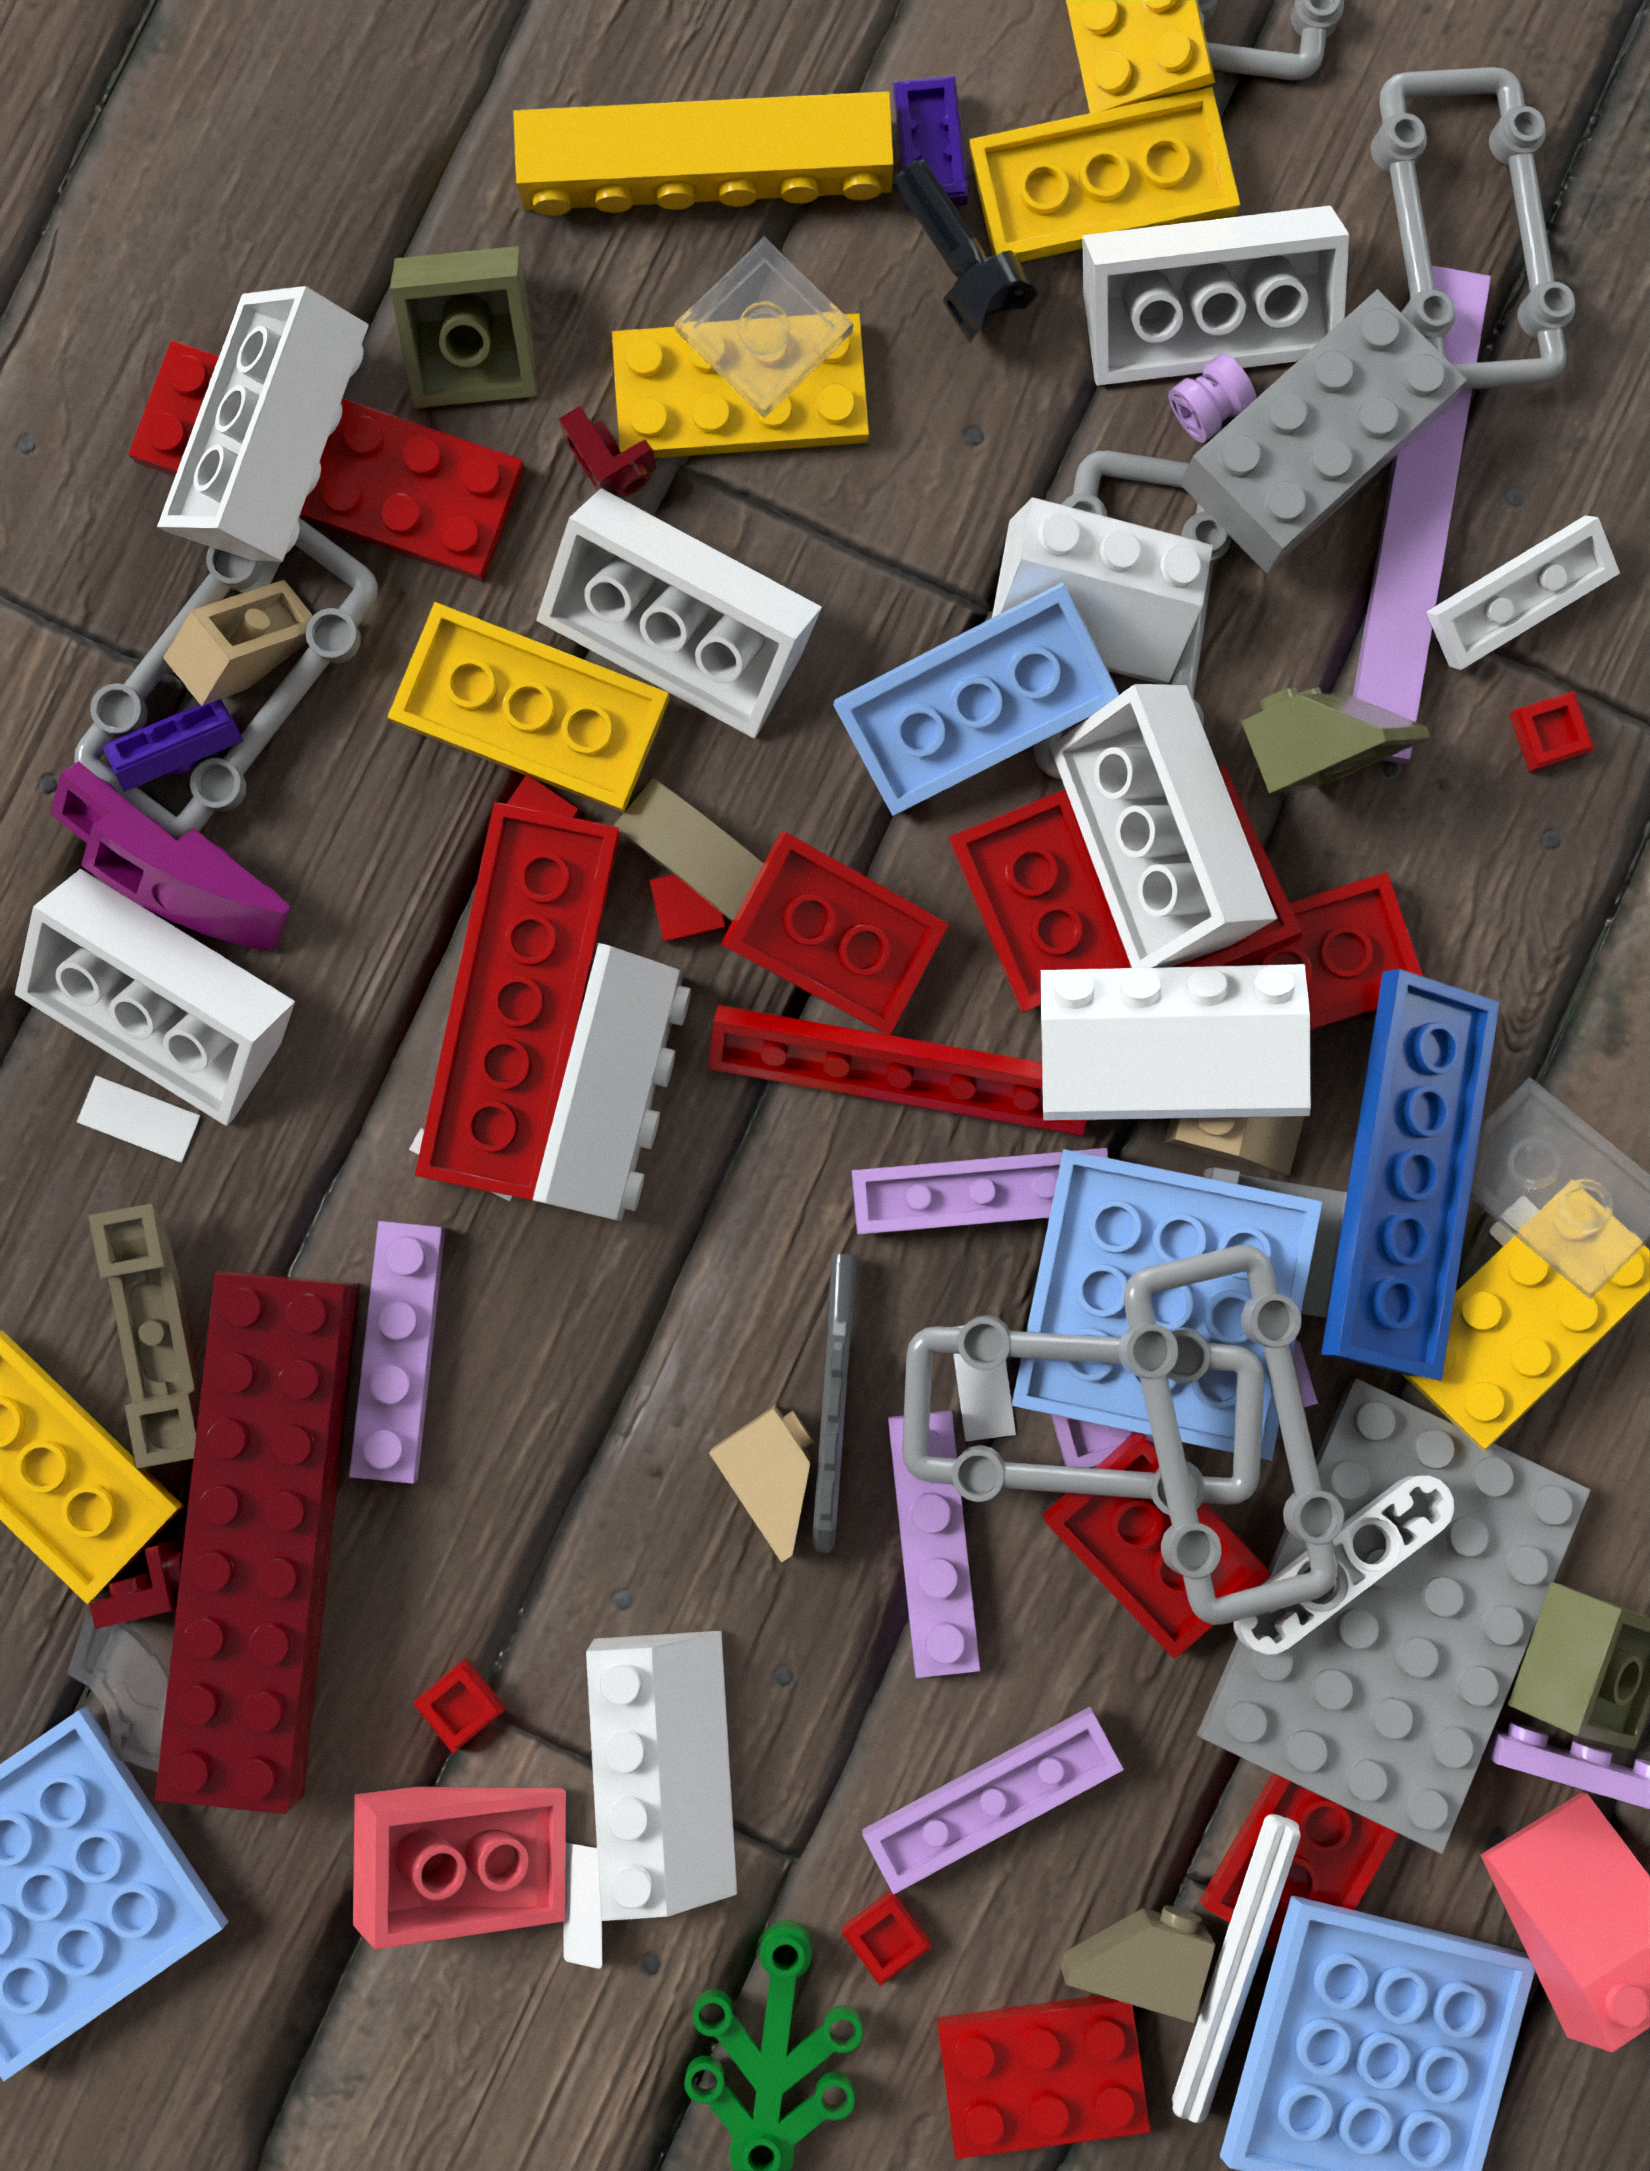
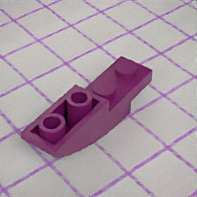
(177, 879)

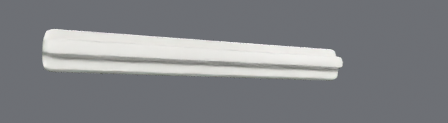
(1235, 1968)

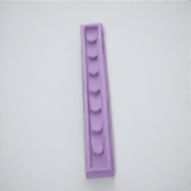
(1417, 527)

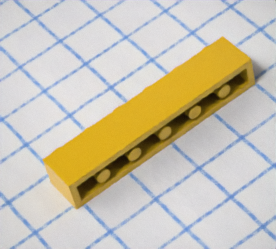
(704, 152)

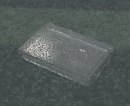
(1561, 1188)

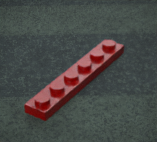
(881, 1067)

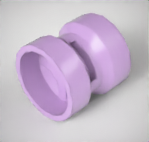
(1211, 398)

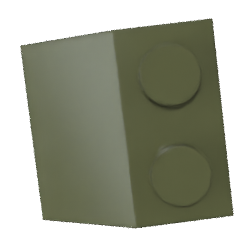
(464, 326)
(1321, 737)
(1587, 1668)

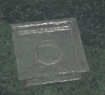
(764, 327)

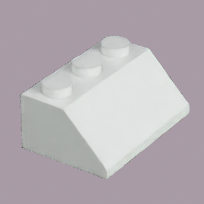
(1127, 580)

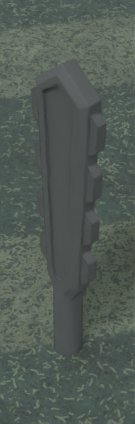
(834, 1396)

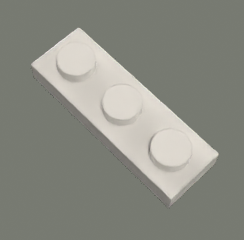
(1523, 592)

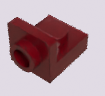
(595, 452)
(135, 1596)

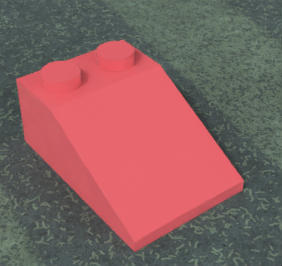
(457, 1862)
(1581, 1918)

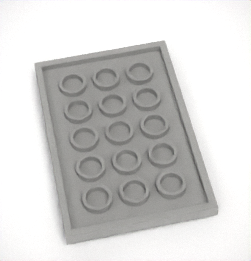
(1411, 1674)

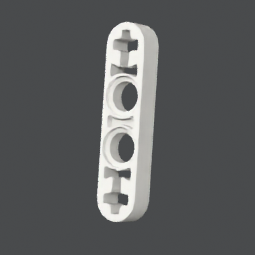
(1354, 1574)

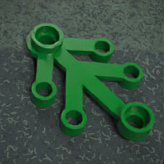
(772, 2068)

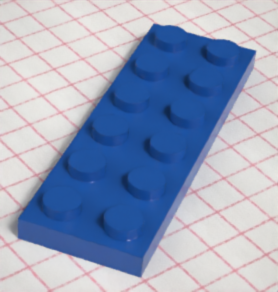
(1411, 1176)

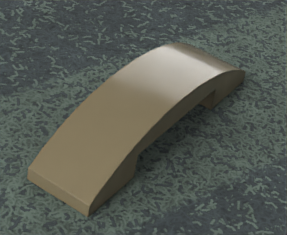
(690, 847)
(152, 1332)

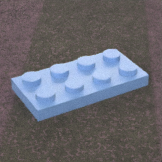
(977, 699)

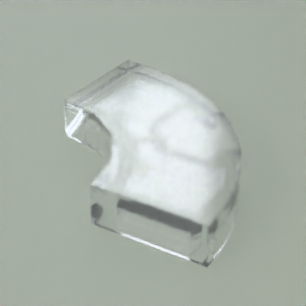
(129, 1684)

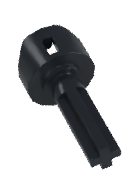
(982, 282)

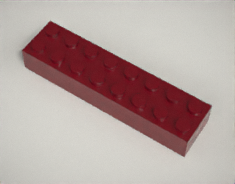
(257, 1542)

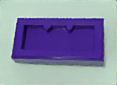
(932, 131)
(172, 744)

